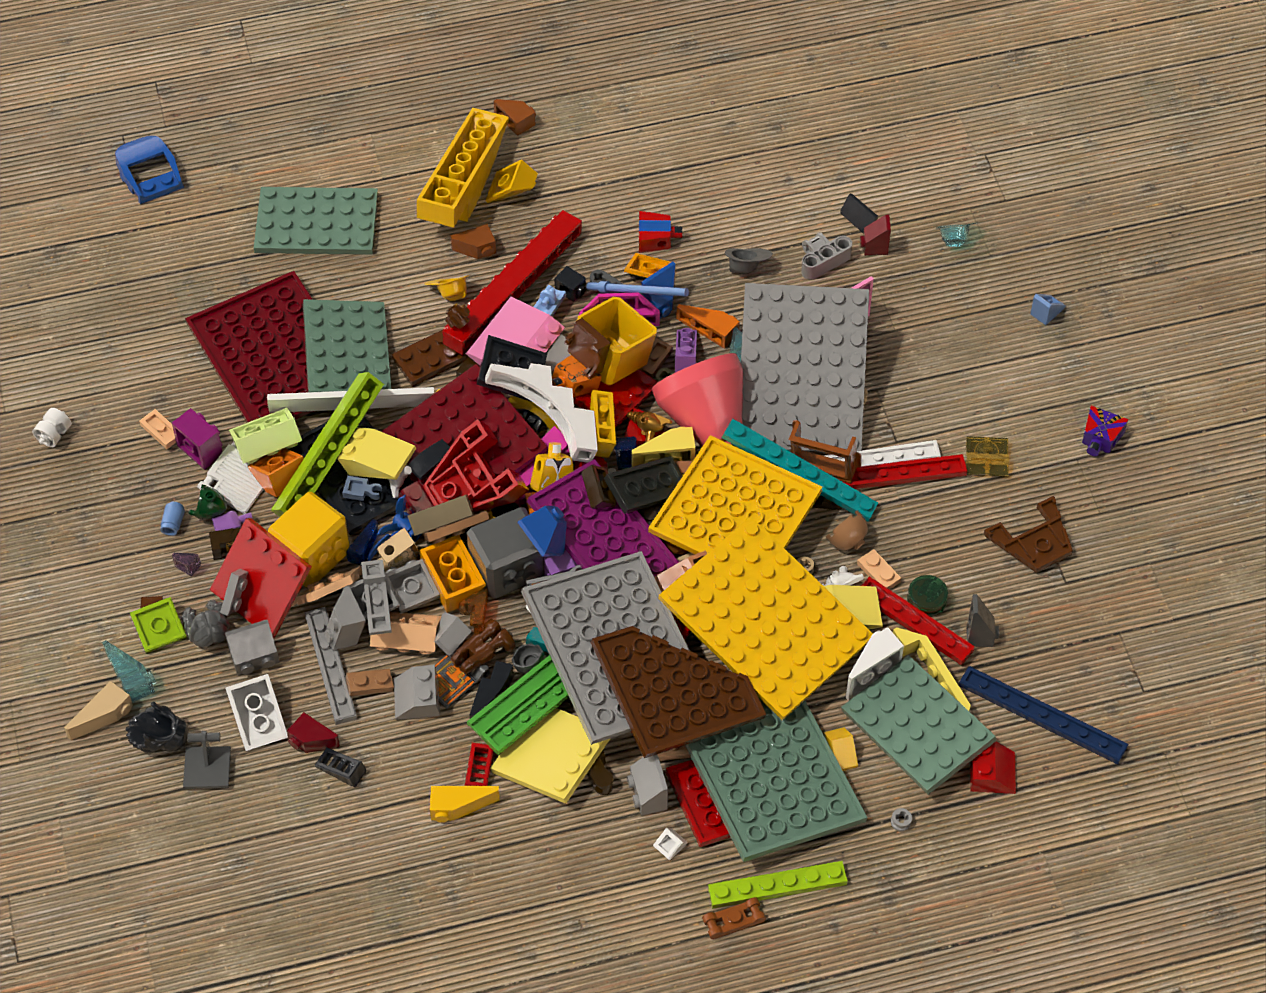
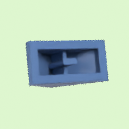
(1046, 307)

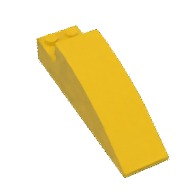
(462, 170)

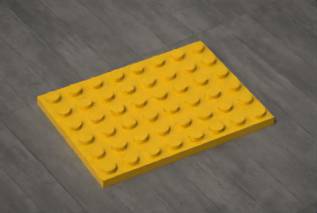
(766, 617)

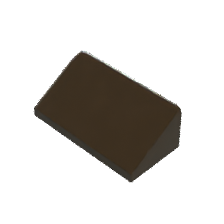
(596, 487)

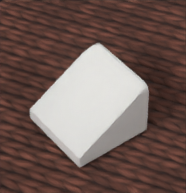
(670, 843)

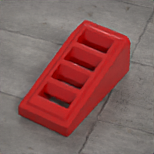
(484, 749)

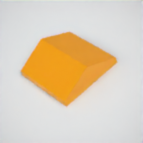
(644, 265)

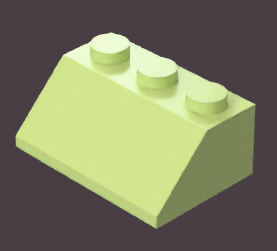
(265, 436)

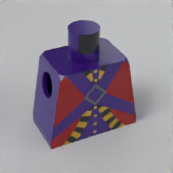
(1103, 430)

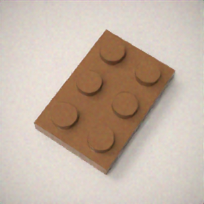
(455, 528)

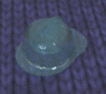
(954, 234)

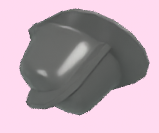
(746, 260)

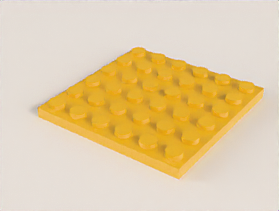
(724, 491)

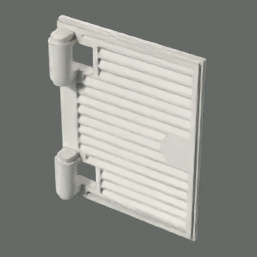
(234, 480)

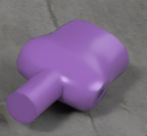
(229, 520)

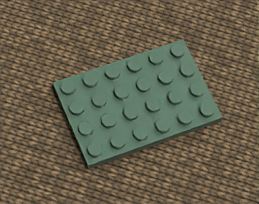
(316, 220)
(343, 342)
(918, 724)

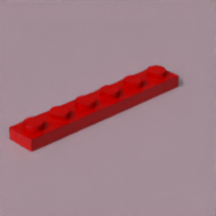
(909, 471)
(919, 622)

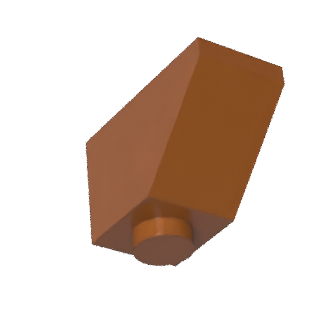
(519, 113)
(474, 242)

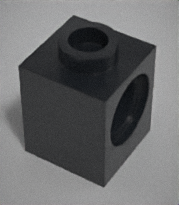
(570, 282)

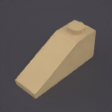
(102, 710)

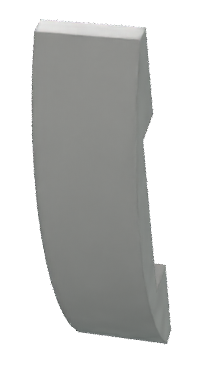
(376, 597)

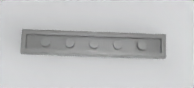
(330, 668)

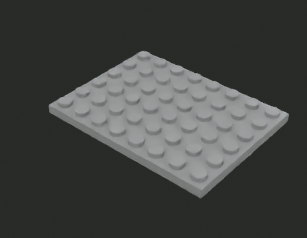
(804, 362)
(589, 605)

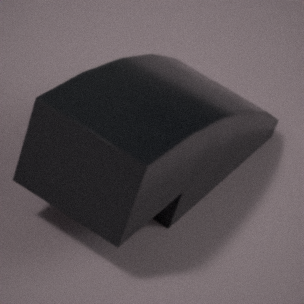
(493, 687)

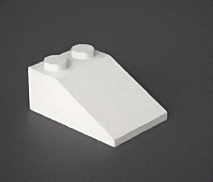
(877, 658)
(256, 712)

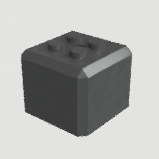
(504, 553)

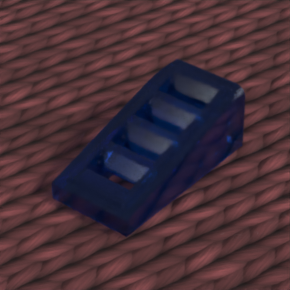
(361, 547)

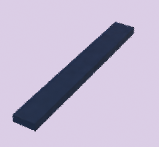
(1043, 715)

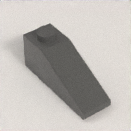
(981, 624)

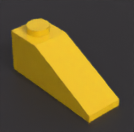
(604, 422)
(454, 802)

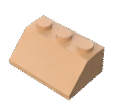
(409, 633)

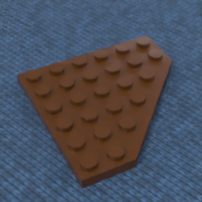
(671, 692)

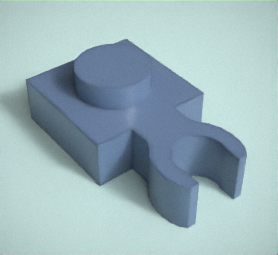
(358, 488)

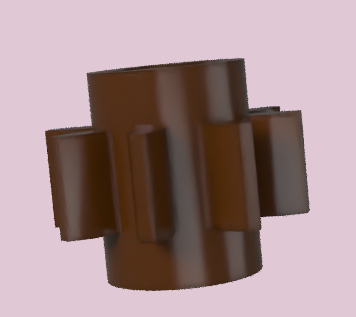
(457, 316)

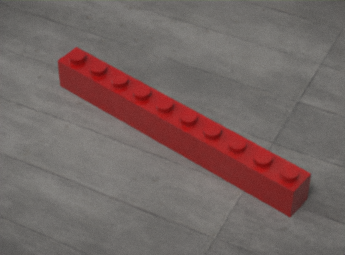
(514, 279)

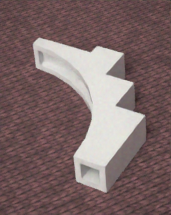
(557, 401)

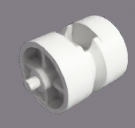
(49, 430)

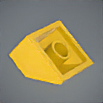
(512, 181)

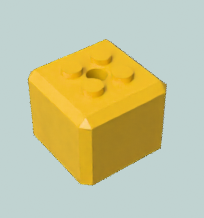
(629, 337)
(314, 533)

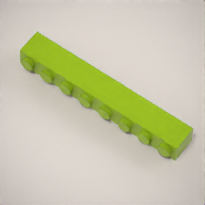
(330, 441)

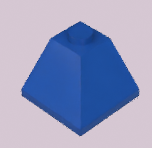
(663, 278)
(546, 530)

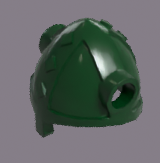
(210, 504)

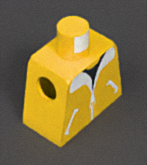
(550, 467)

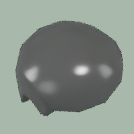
(527, 657)

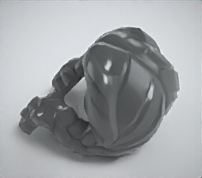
(207, 626)

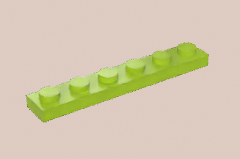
(777, 884)

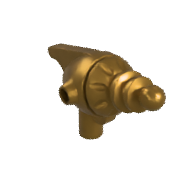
(648, 423)

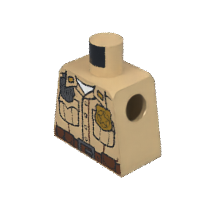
(398, 550)

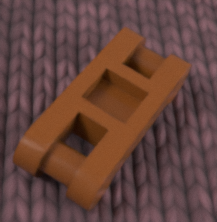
(734, 918)

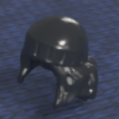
(157, 730)

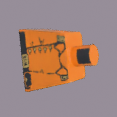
(570, 374)

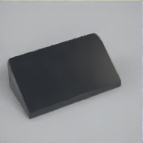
(857, 213)

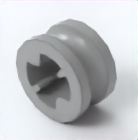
(901, 826)

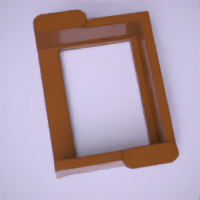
(839, 469)

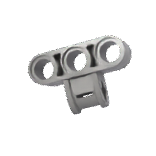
(824, 255)

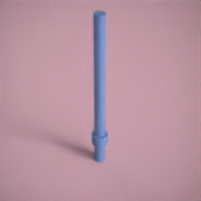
(607, 287)

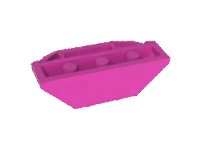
(635, 300)

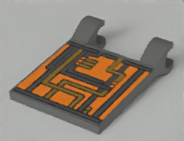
(453, 682)

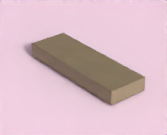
(440, 515)

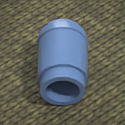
(172, 518)

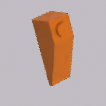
(710, 323)

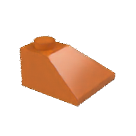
(276, 470)

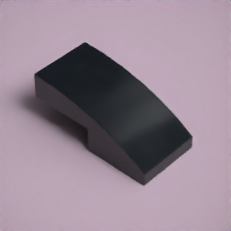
(427, 460)

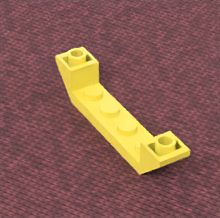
(936, 667)

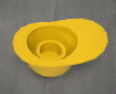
(451, 288)

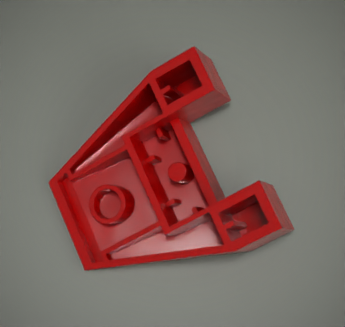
(467, 472)

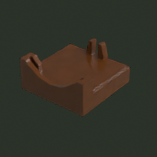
(588, 347)

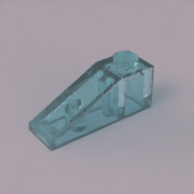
(130, 672)

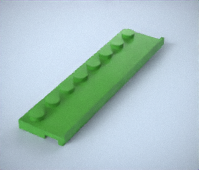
(520, 706)

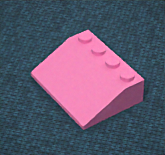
(520, 325)

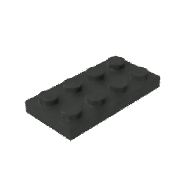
(644, 484)

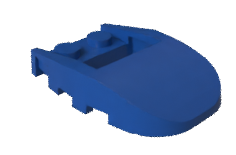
(140, 151)

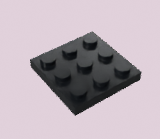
(510, 354)

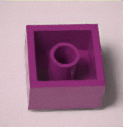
(197, 438)

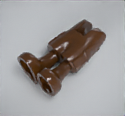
(477, 652)

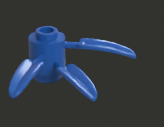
(399, 522)

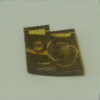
(987, 456)

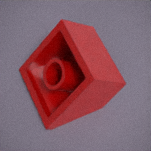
(993, 770)

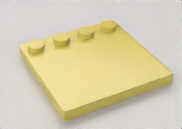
(550, 756)

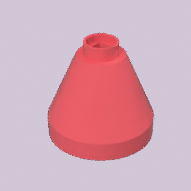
(704, 396)

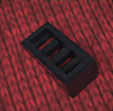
(350, 776)

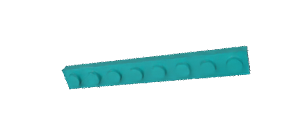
(832, 488)

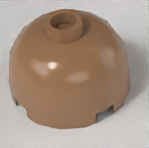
(850, 533)

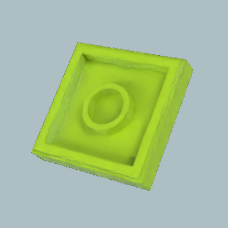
(158, 625)

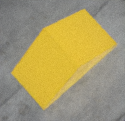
(843, 747)

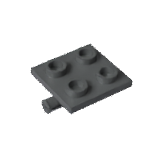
(206, 765)

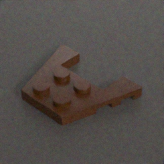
(1038, 546)

